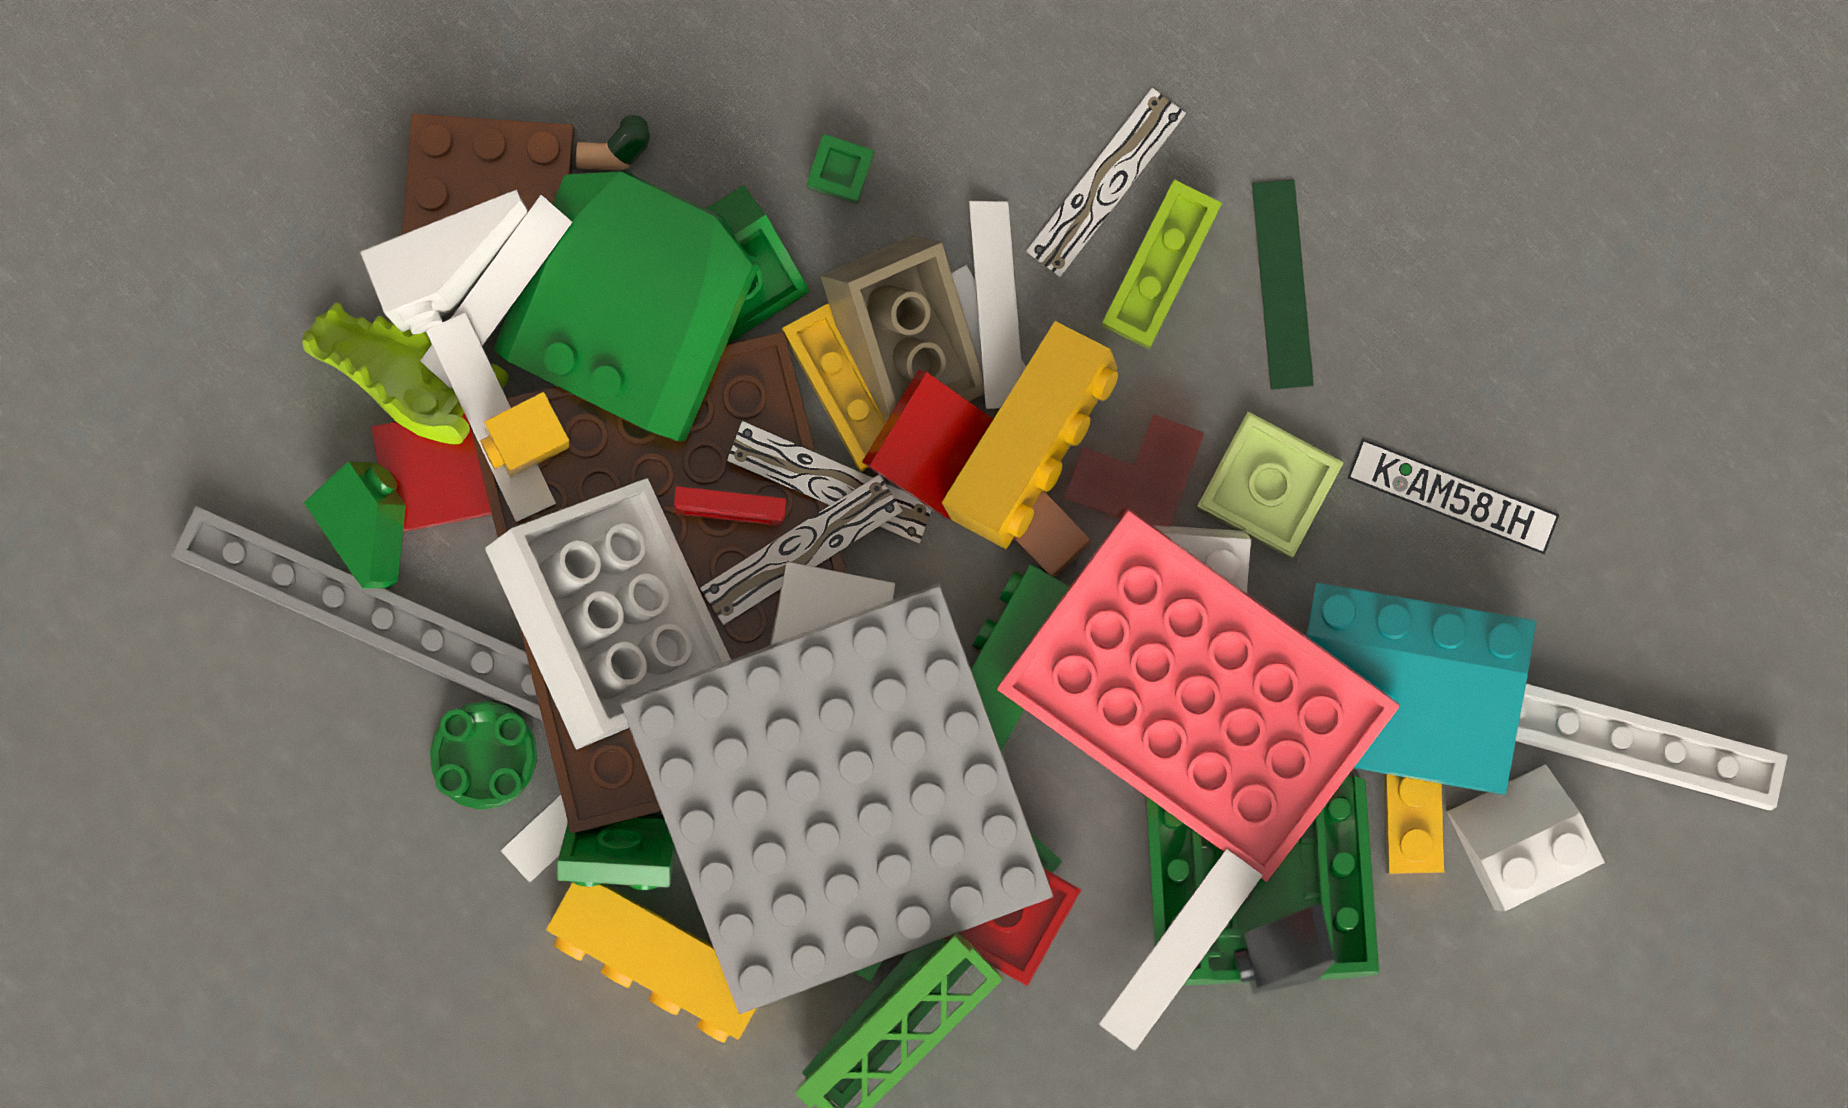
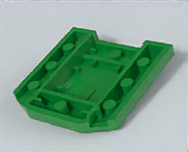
(631, 301)
(1324, 867)

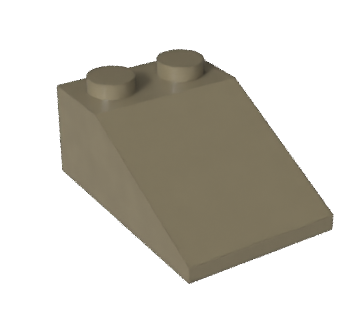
(901, 317)

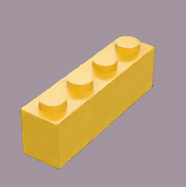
(1031, 435)
(650, 951)

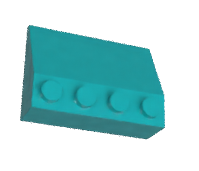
(1448, 668)

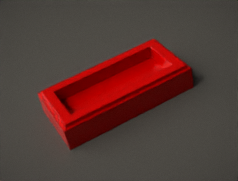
(729, 506)

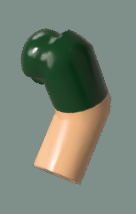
(619, 151)

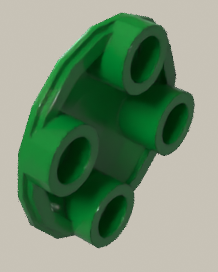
(483, 755)

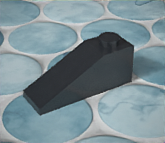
(1285, 951)

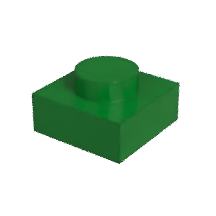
(840, 169)

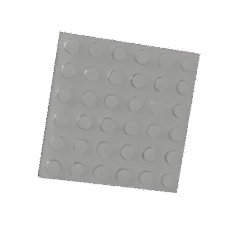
(837, 798)

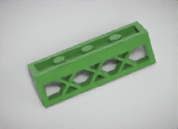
(889, 1014)

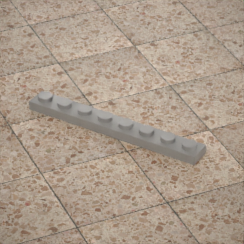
(365, 614)

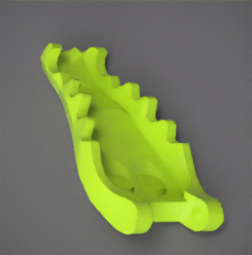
(391, 371)

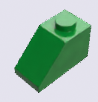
(362, 521)

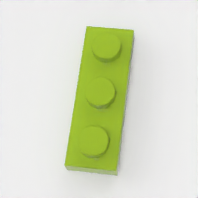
(1161, 264)

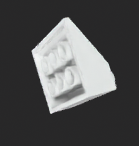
(605, 606)

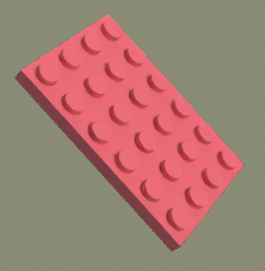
(1197, 695)

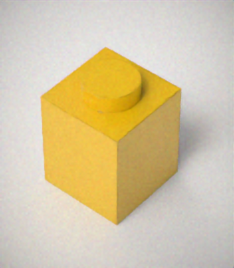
(524, 436)

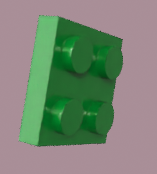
(625, 852)

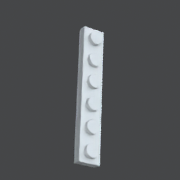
(1651, 747)

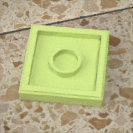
(1269, 485)

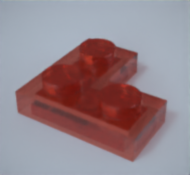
(1150, 485)

